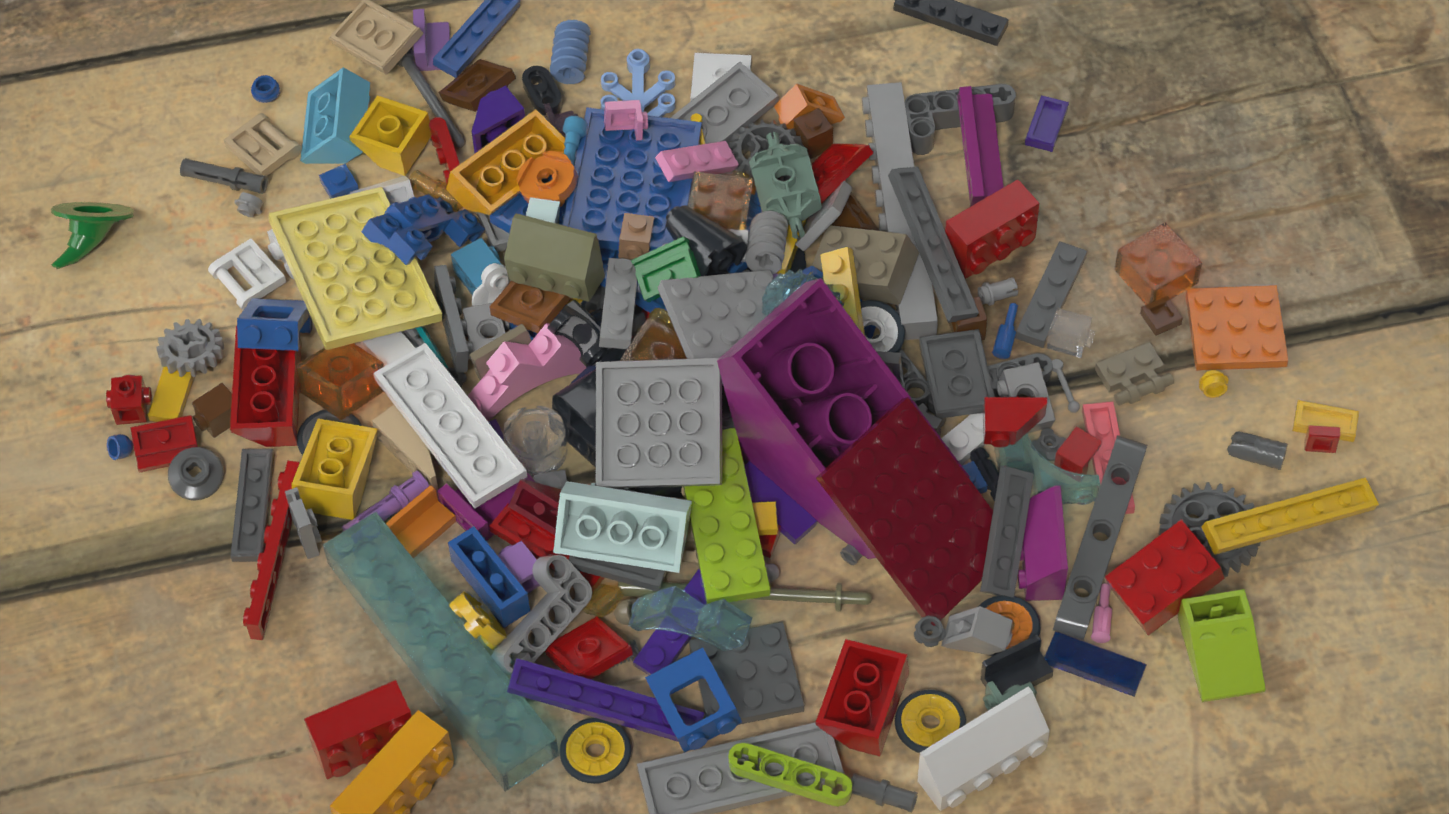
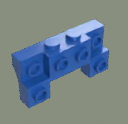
(414, 223)

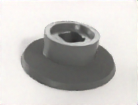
(204, 483)

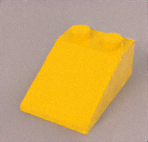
(335, 468)

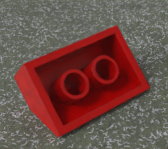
(863, 696)

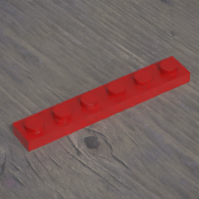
(271, 560)

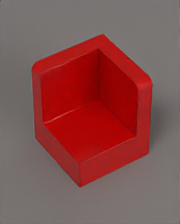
(1077, 451)

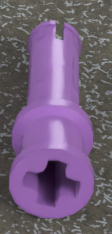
(396, 500)

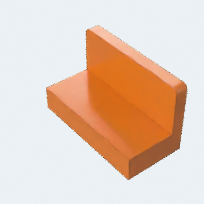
(421, 522)

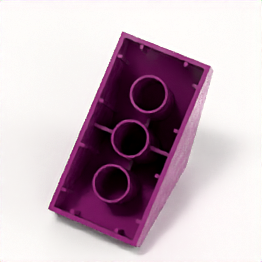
(804, 394)

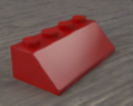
(265, 395)

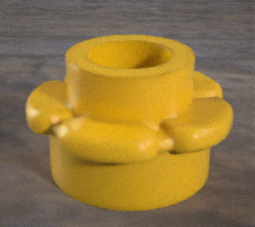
(1213, 383)

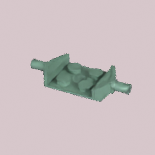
(793, 198)

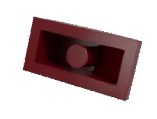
(537, 503)

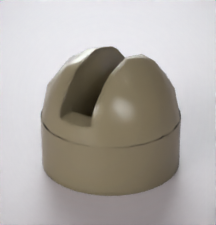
(623, 611)

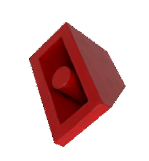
(1010, 418)

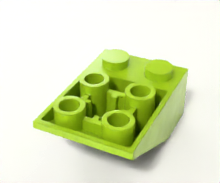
(1222, 645)

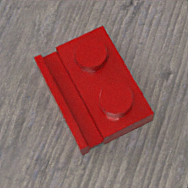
(161, 441)

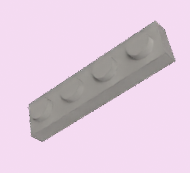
(618, 304)

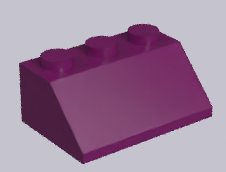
(1044, 548)

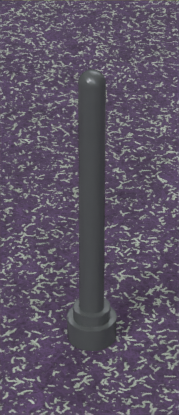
(429, 96)

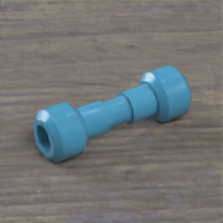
(574, 129)

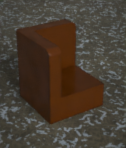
(973, 323)

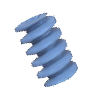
(570, 51)

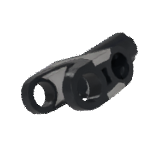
(581, 329)

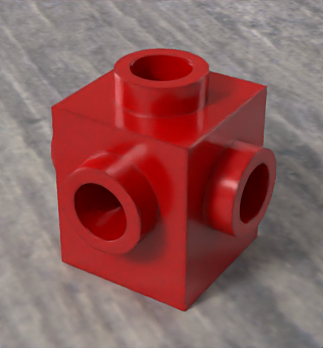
(129, 399)

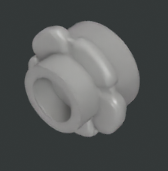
(248, 204)

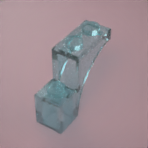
(1024, 456)
(677, 611)

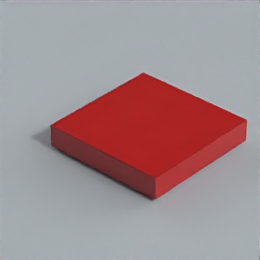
(589, 649)

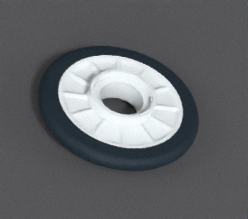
(887, 321)

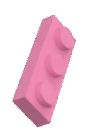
(706, 158)

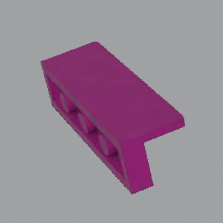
(979, 144)

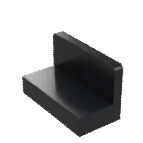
(1017, 666)

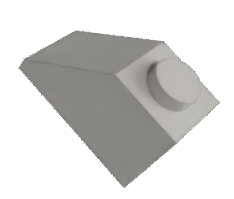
(978, 631)

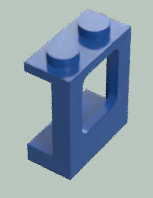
(273, 324)
(680, 675)

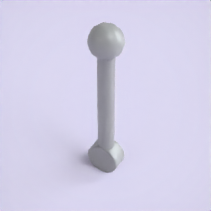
(1073, 406)

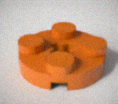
(553, 164)

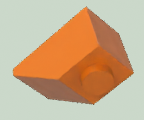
(803, 100)

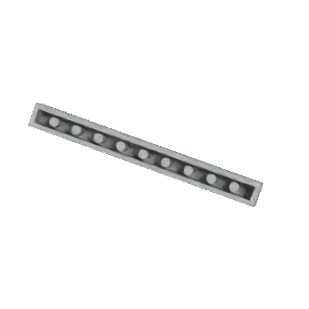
(891, 151)

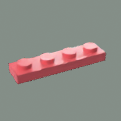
(1102, 423)

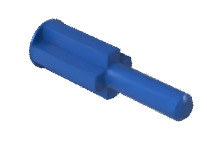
(1006, 334)

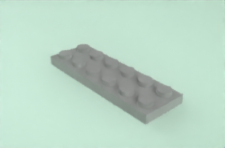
(705, 784)

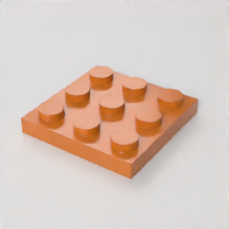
(1236, 327)

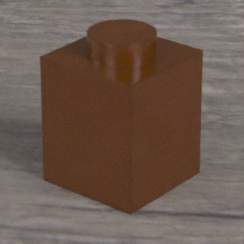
(814, 132)
(213, 410)

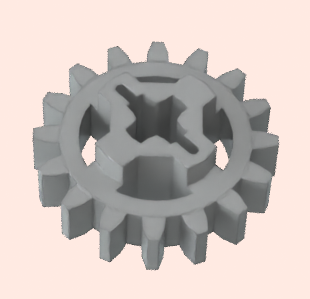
(190, 348)

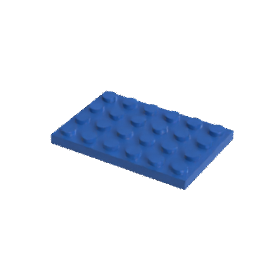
(624, 177)

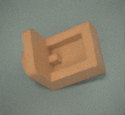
(635, 235)

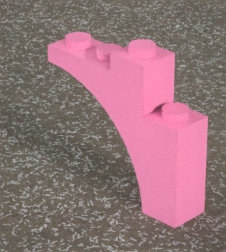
(522, 367)

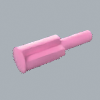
(1102, 617)

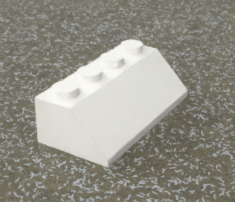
(983, 750)

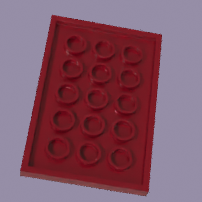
(913, 509)

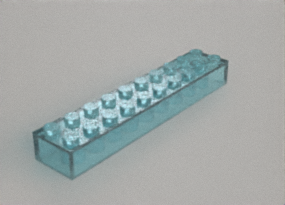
(441, 651)

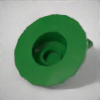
(88, 225)

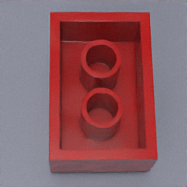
(993, 228)
(1162, 575)
(357, 728)

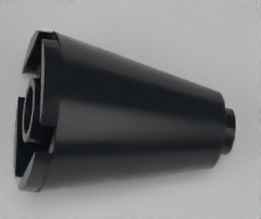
(711, 244)

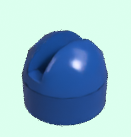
(119, 446)

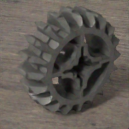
(755, 140)

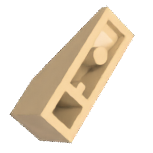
(404, 443)

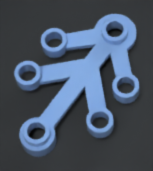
(638, 64)

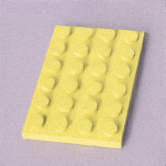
(346, 281)

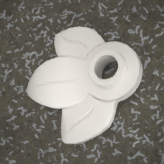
(494, 281)

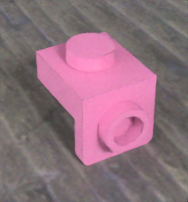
(625, 116)

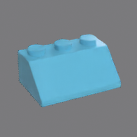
(332, 116)

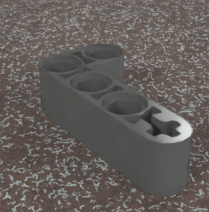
(940, 111)

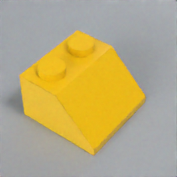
(392, 134)

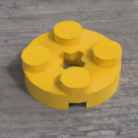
(478, 620)

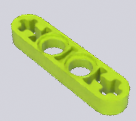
(792, 768)

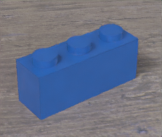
(489, 577)

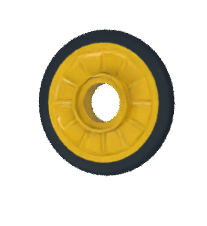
(922, 704)
(600, 768)

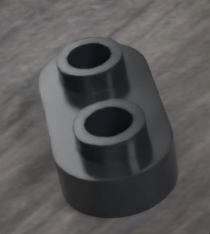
(544, 92)

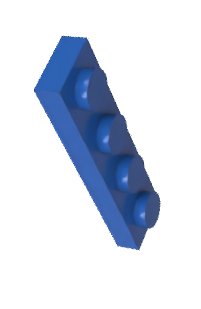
(474, 35)

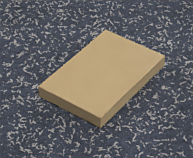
(376, 36)

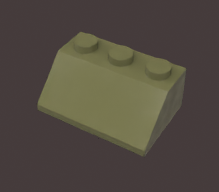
(553, 257)

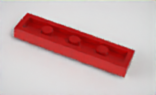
(515, 528)

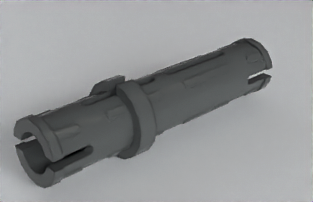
(235, 178)

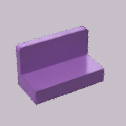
(431, 42)

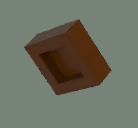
(1161, 315)

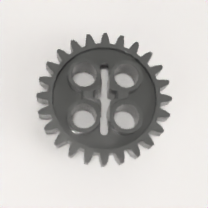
(1209, 505)

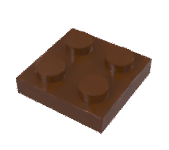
(476, 83)

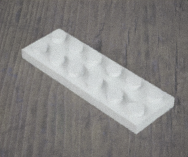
(450, 425)

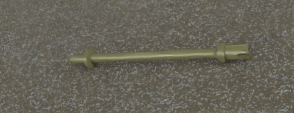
(778, 594)

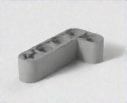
(538, 618)

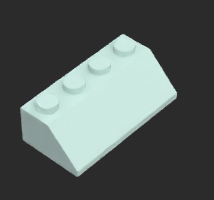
(622, 526)

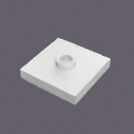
(710, 67)

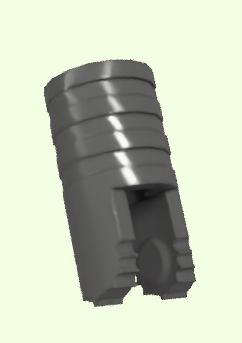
(1257, 450)

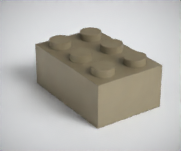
(880, 259)

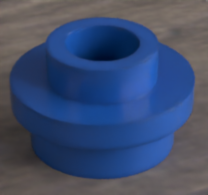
(262, 84)

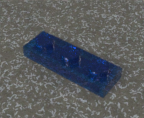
(1095, 663)

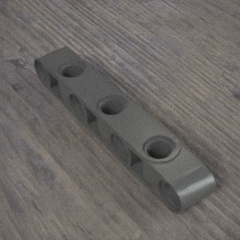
(1095, 554)

